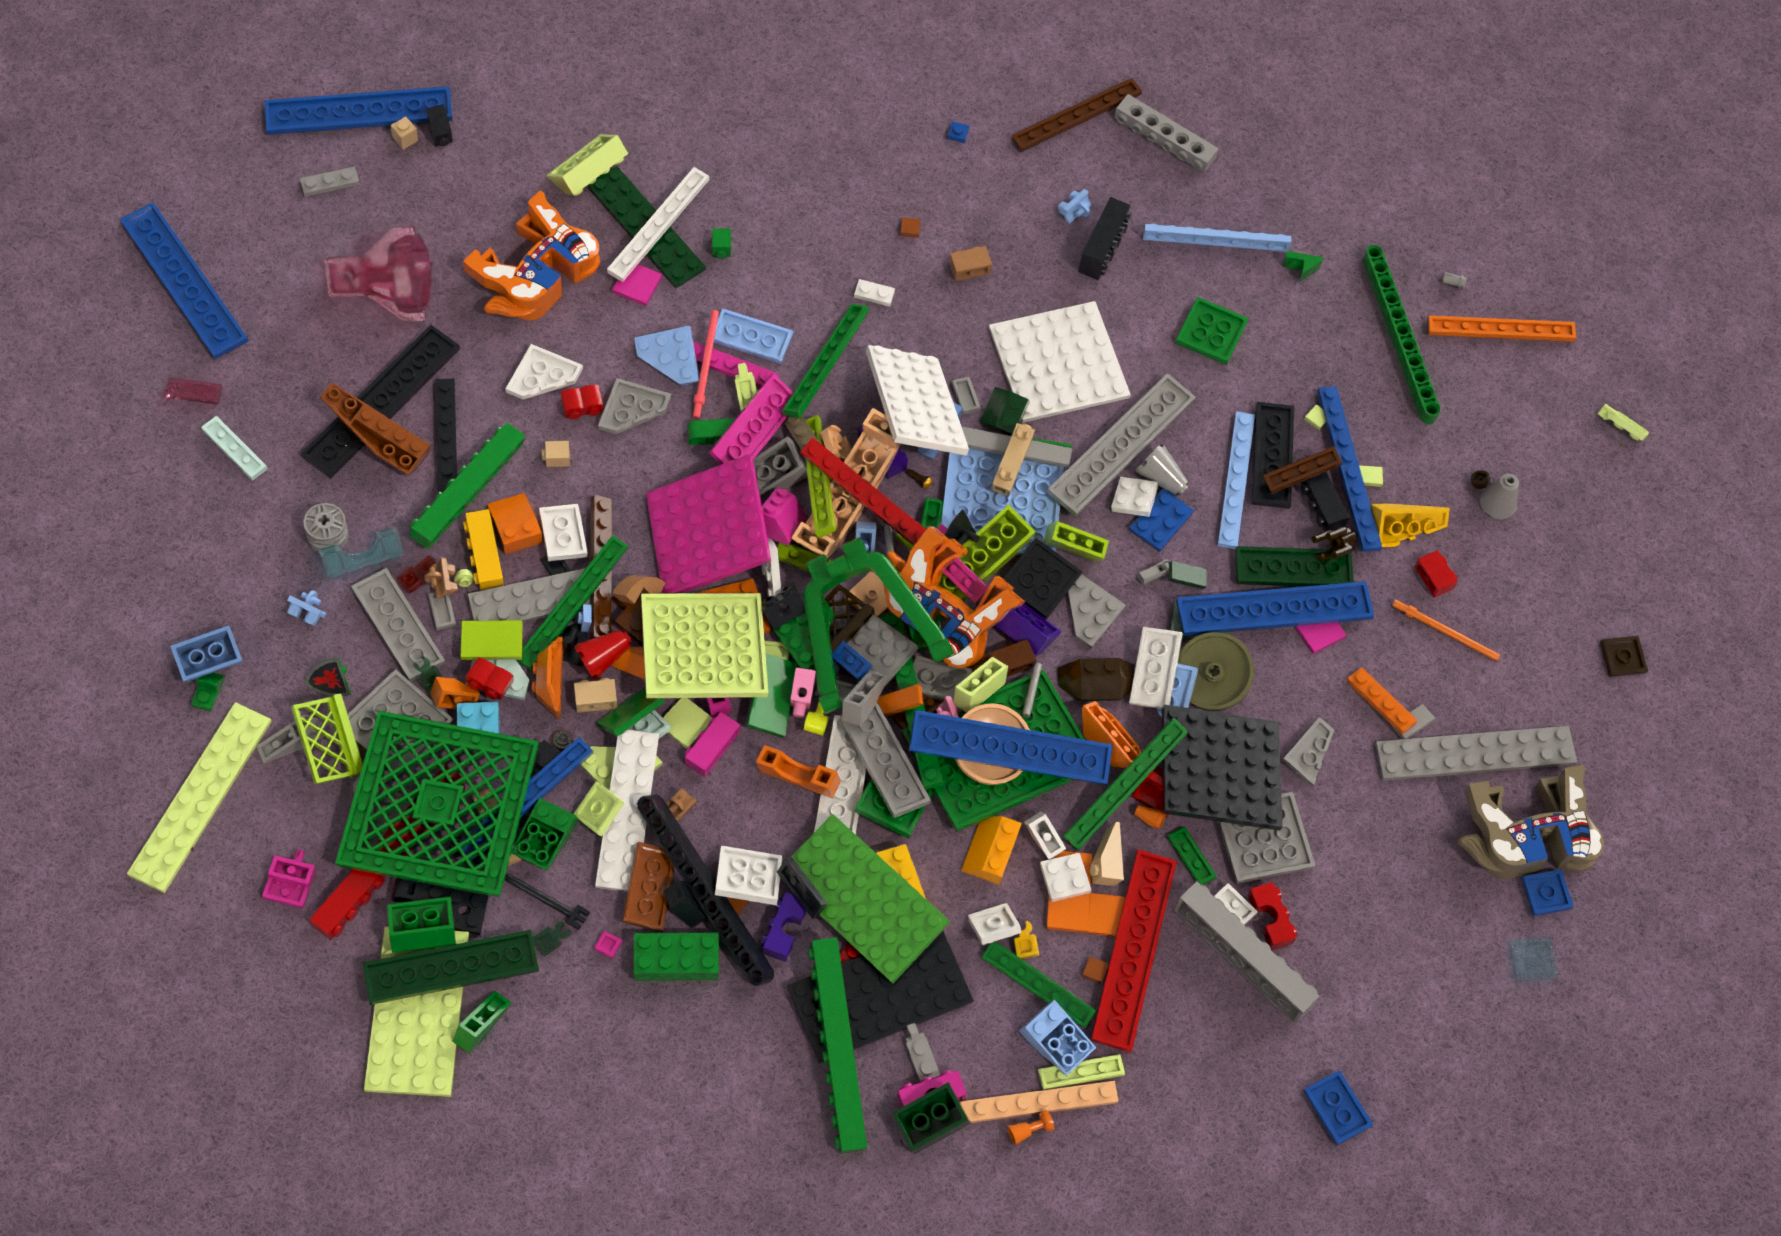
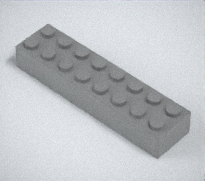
(1246, 952)

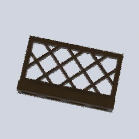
(855, 624)

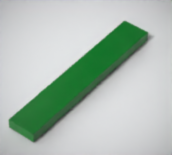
(1038, 983)

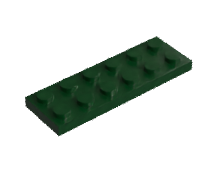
(1290, 567)

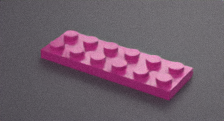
(754, 423)

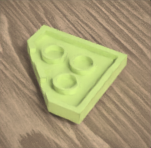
(601, 763)

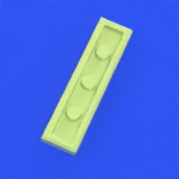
(1085, 1072)

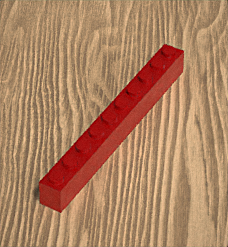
(359, 885)

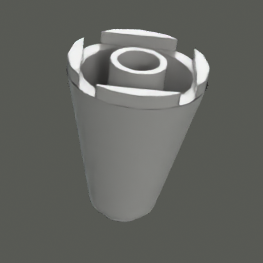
(1163, 469)
(1501, 497)

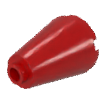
(603, 651)

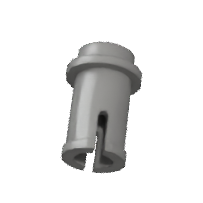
(1454, 280)

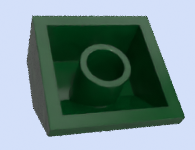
(1004, 410)

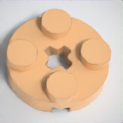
(835, 442)

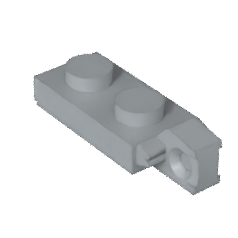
(921, 1054)

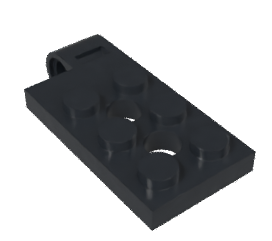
(410, 890)

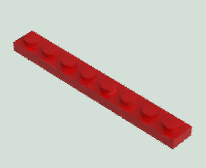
(862, 491)

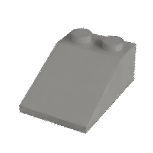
(779, 467)

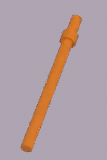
(1412, 612)

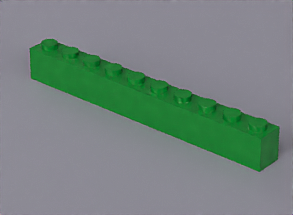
(838, 1046)

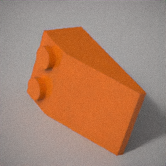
(515, 523)

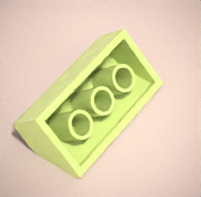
(588, 164)

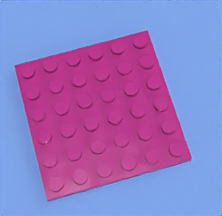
(708, 526)

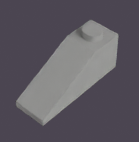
(863, 697)
(286, 741)

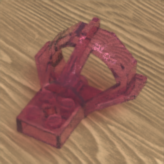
(393, 280)

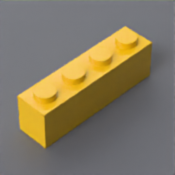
(484, 549)

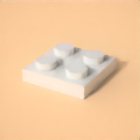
(1134, 496)
(1065, 877)
(994, 923)

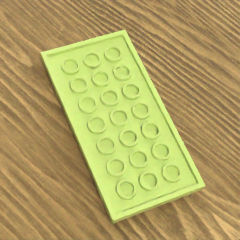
(413, 1039)

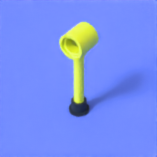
(816, 721)

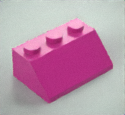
(782, 516)

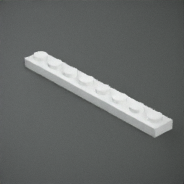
(658, 224)

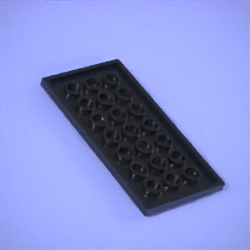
(883, 1008)

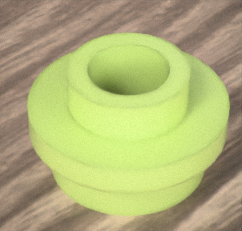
(464, 578)

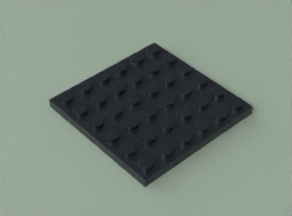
(1223, 769)

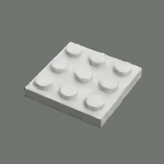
(748, 875)

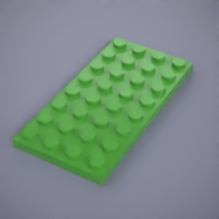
(868, 899)

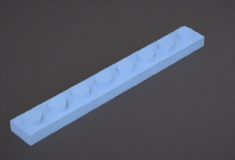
(1216, 237)
(1236, 480)

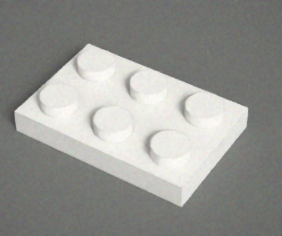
(563, 532)

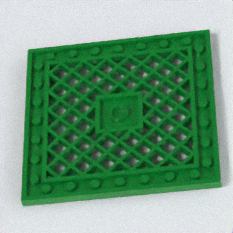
(438, 804)

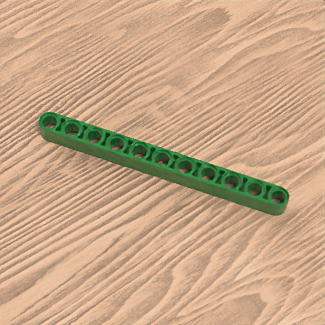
(1405, 341)

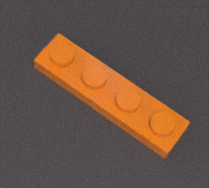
(1382, 701)

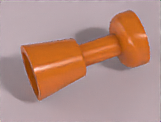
(1022, 1131)

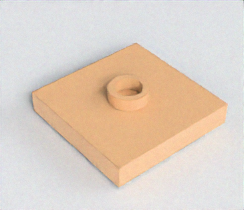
(871, 592)

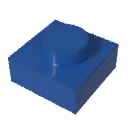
(958, 132)

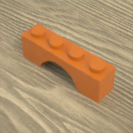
(816, 779)

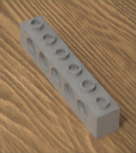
(1176, 140)

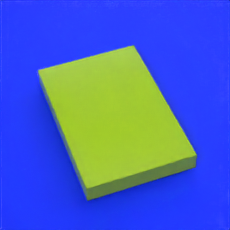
(492, 640)

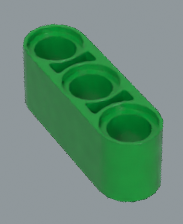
(707, 431)

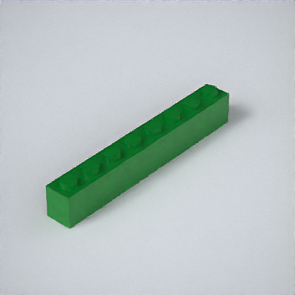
(467, 485)

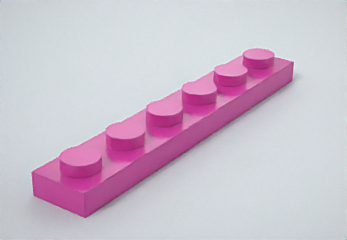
(729, 365)

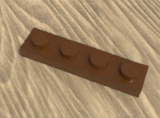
(1302, 470)

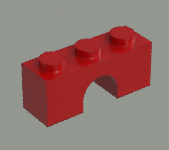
(1268, 899)

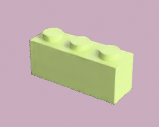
(980, 684)

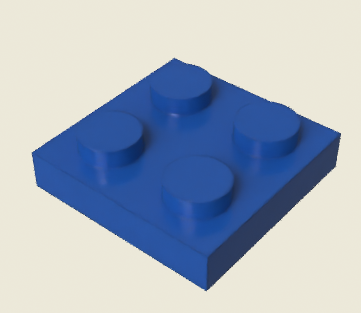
(1547, 892)

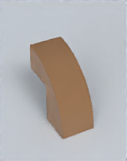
(631, 587)

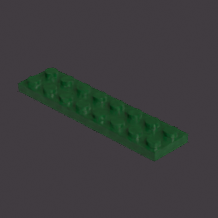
(632, 213)
(450, 967)

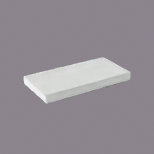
(1155, 668)

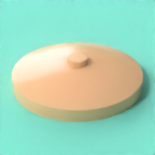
(998, 715)

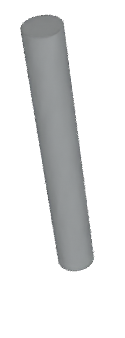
(1032, 690)

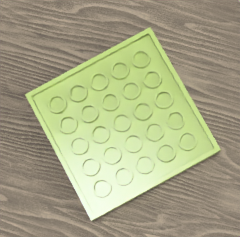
(704, 645)

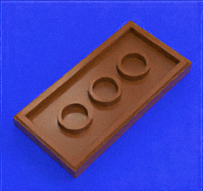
(649, 877)

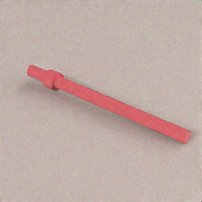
(699, 398)

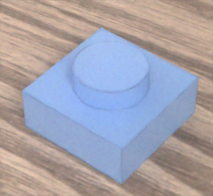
(584, 618)

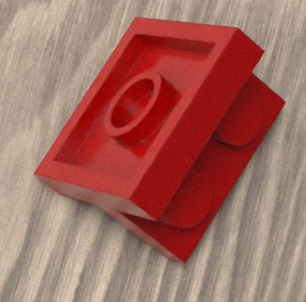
(1151, 790)

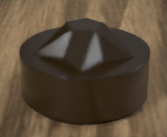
(1480, 479)

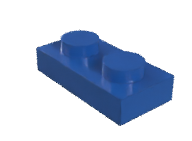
(851, 660)

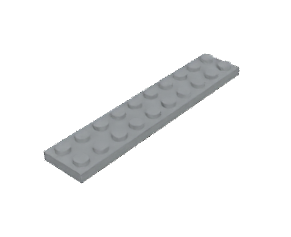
(1120, 445)
(1475, 753)

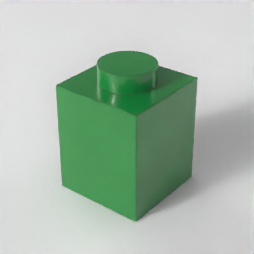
(721, 242)

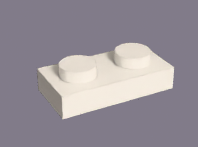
(874, 292)
(1236, 904)

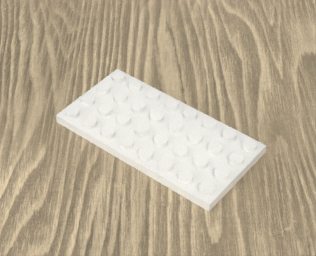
(916, 400)

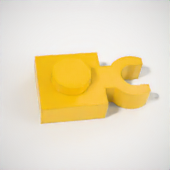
(1026, 944)

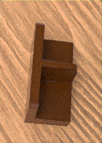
(1017, 657)

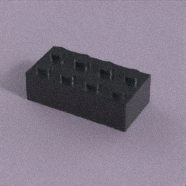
(1105, 238)

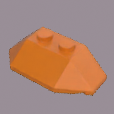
(549, 677)
(1103, 727)

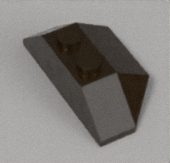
(1097, 679)

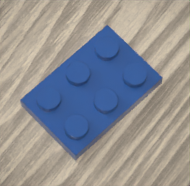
(1165, 520)
(1338, 1108)

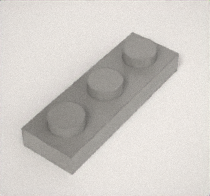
(329, 181)

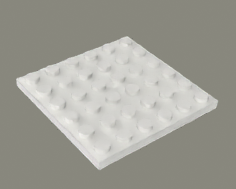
(1060, 360)

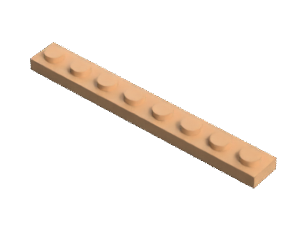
(1038, 1101)

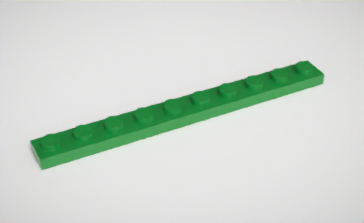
(907, 677)

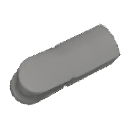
(1153, 573)

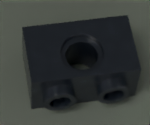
(780, 616)

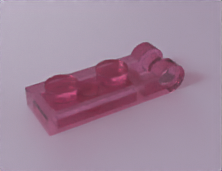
(193, 391)

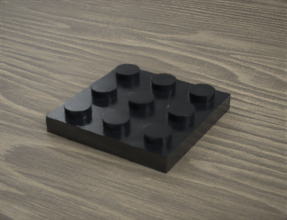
(1042, 577)

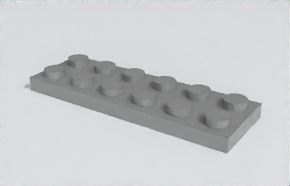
(522, 600)
(397, 623)
(887, 763)

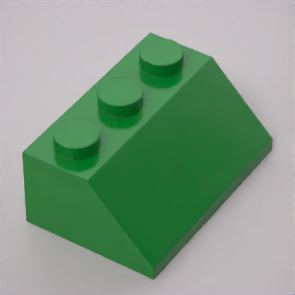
(421, 924)

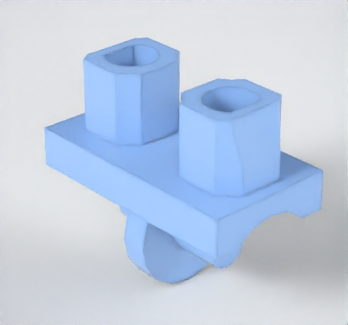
(1078, 205)
(313, 614)

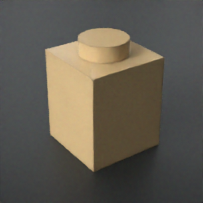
(404, 133)
(556, 453)

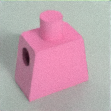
(803, 685)

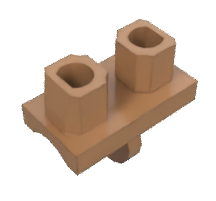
(439, 578)
(681, 804)

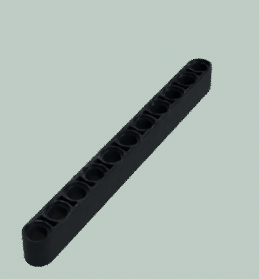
(707, 900)

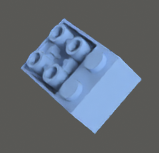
(1057, 1037)

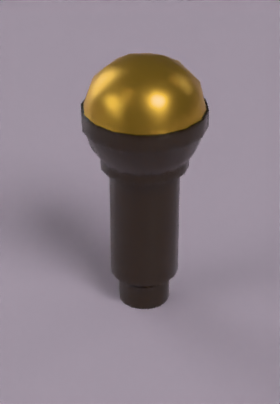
(924, 481)

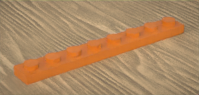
(1501, 328)

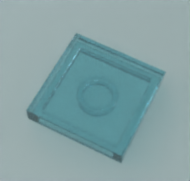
(1533, 959)

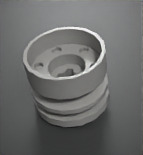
(322, 535)

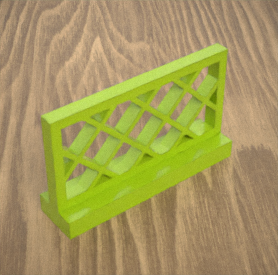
(344, 739)

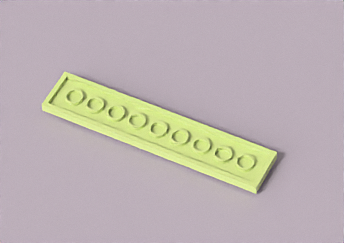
(199, 797)

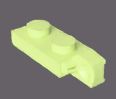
(745, 385)
(1623, 422)

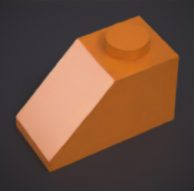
(449, 692)

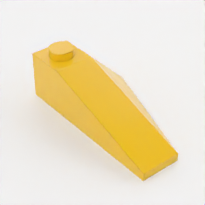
(1402, 521)

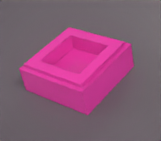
(608, 944)

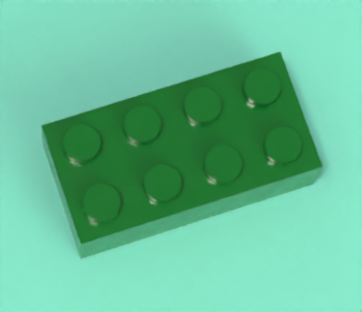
(676, 956)

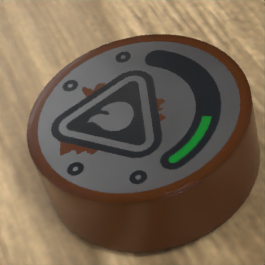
(562, 739)

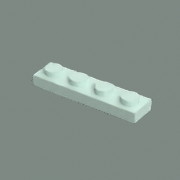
(234, 448)

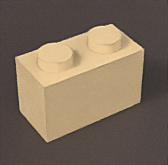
(595, 695)

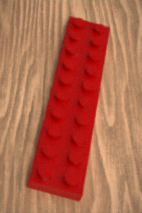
(1133, 951)

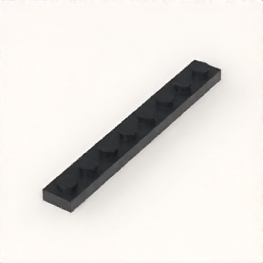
(446, 432)

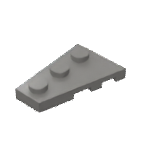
(1307, 754)

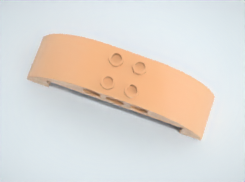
(870, 460)

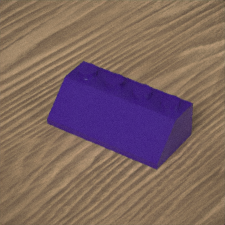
(1027, 624)

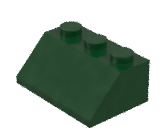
(931, 1118)

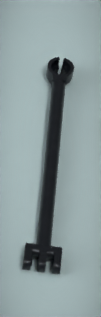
(572, 914)

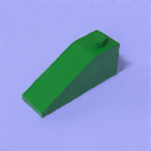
(480, 1022)

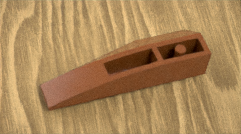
(377, 431)

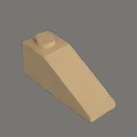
(1107, 862)

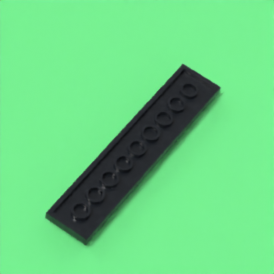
(386, 395)

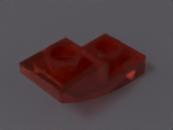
(414, 577)

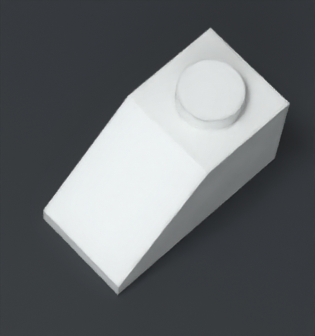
(1044, 835)

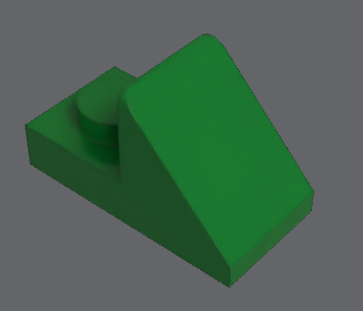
(1305, 262)
(207, 691)

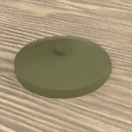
(1223, 670)

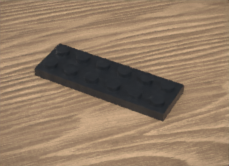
(1272, 451)

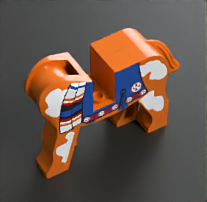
(533, 285)
(966, 629)

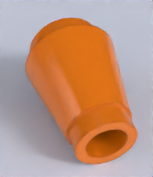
(1150, 816)

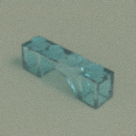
(385, 546)

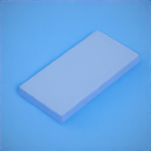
(752, 336)

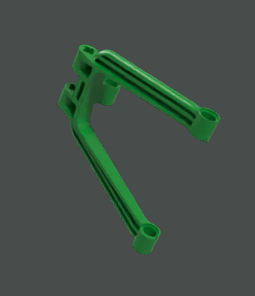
(828, 575)

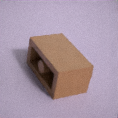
(970, 263)

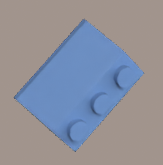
(206, 654)

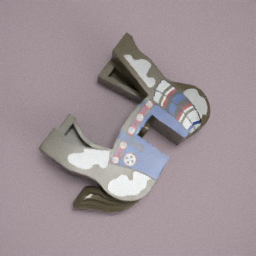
(1518, 847)

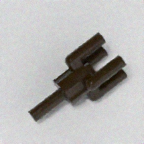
(1340, 541)

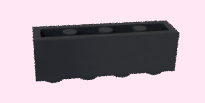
(1325, 502)

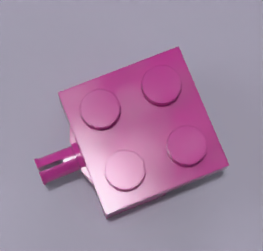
(289, 880)

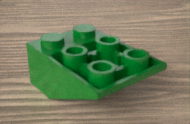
(544, 834)

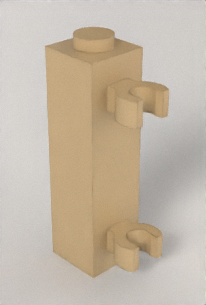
(1013, 459)

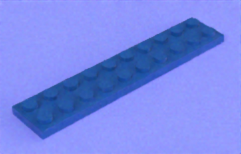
(353, 110)
(184, 280)
(1274, 608)
(1010, 747)

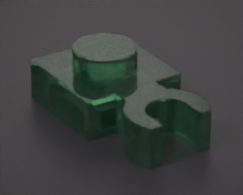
(428, 674)
(548, 940)

